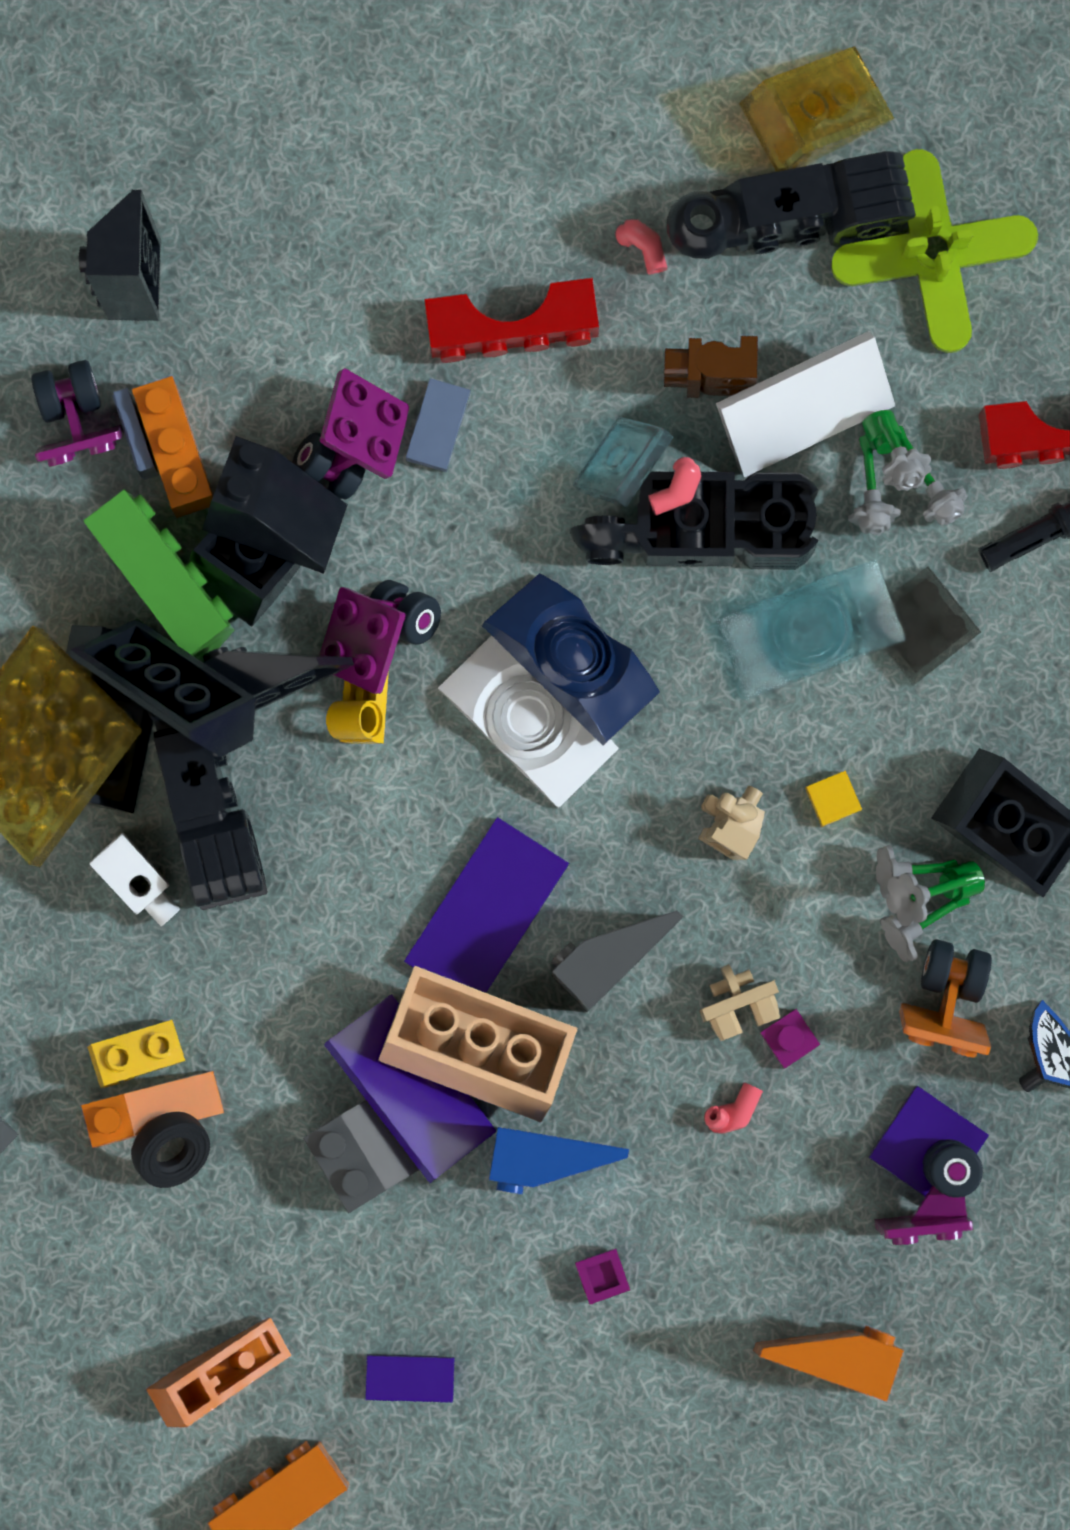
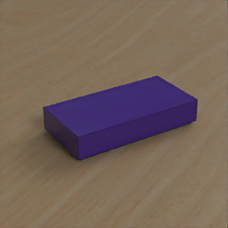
(410, 1378)

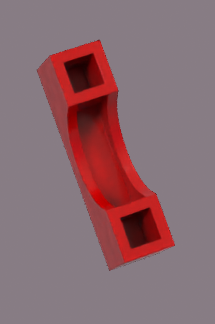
(461, 329)
(1016, 434)

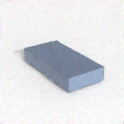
(438, 425)
(134, 434)

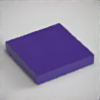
(914, 1130)

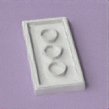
(806, 404)

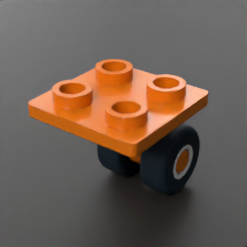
(971, 977)

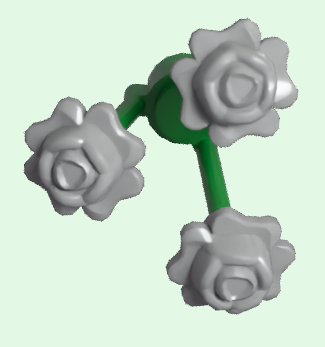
(904, 472)

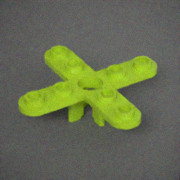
(939, 277)

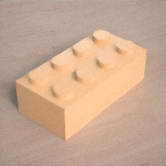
(478, 1044)

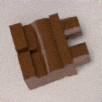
(712, 367)

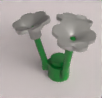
(909, 898)

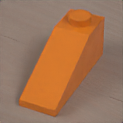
(126, 1114)
(218, 1374)

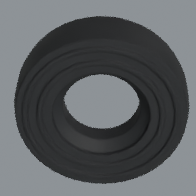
(159, 1132)

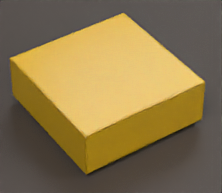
(833, 798)

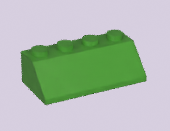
(159, 575)

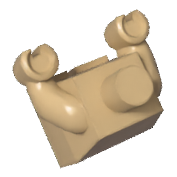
(735, 824)

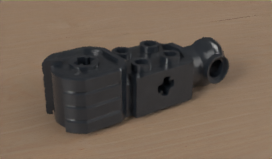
(848, 199)
(714, 527)
(213, 840)

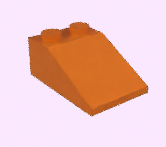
(847, 1358)

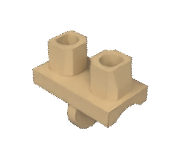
(722, 1014)

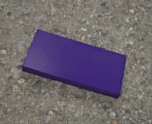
(488, 908)
(426, 1118)

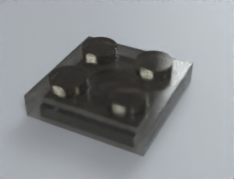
(931, 624)

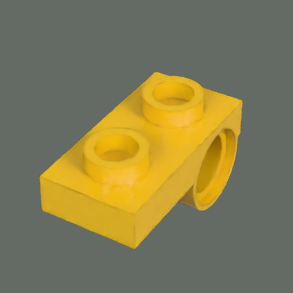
(359, 716)
(136, 1053)

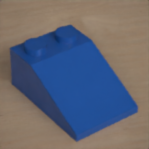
(537, 1159)

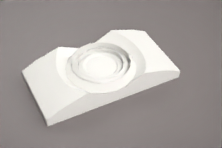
(525, 722)

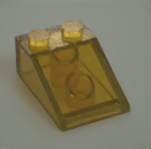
(815, 109)

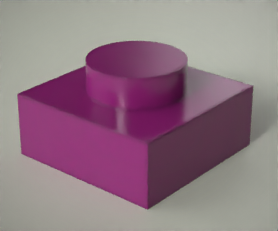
(789, 1038)
(602, 1276)

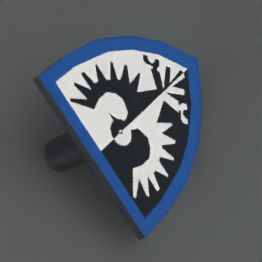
(1050, 1049)

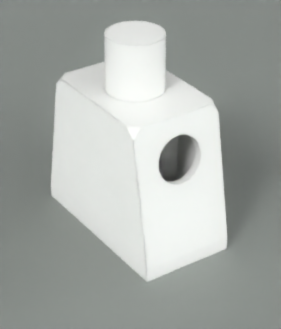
(120, 864)

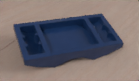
(573, 657)

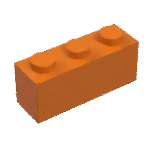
(173, 446)
(284, 1497)

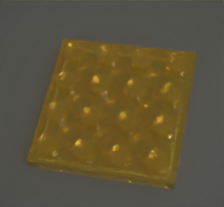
(54, 744)

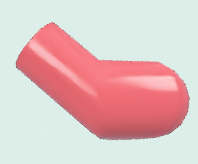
(645, 239)
(682, 487)
(736, 1114)

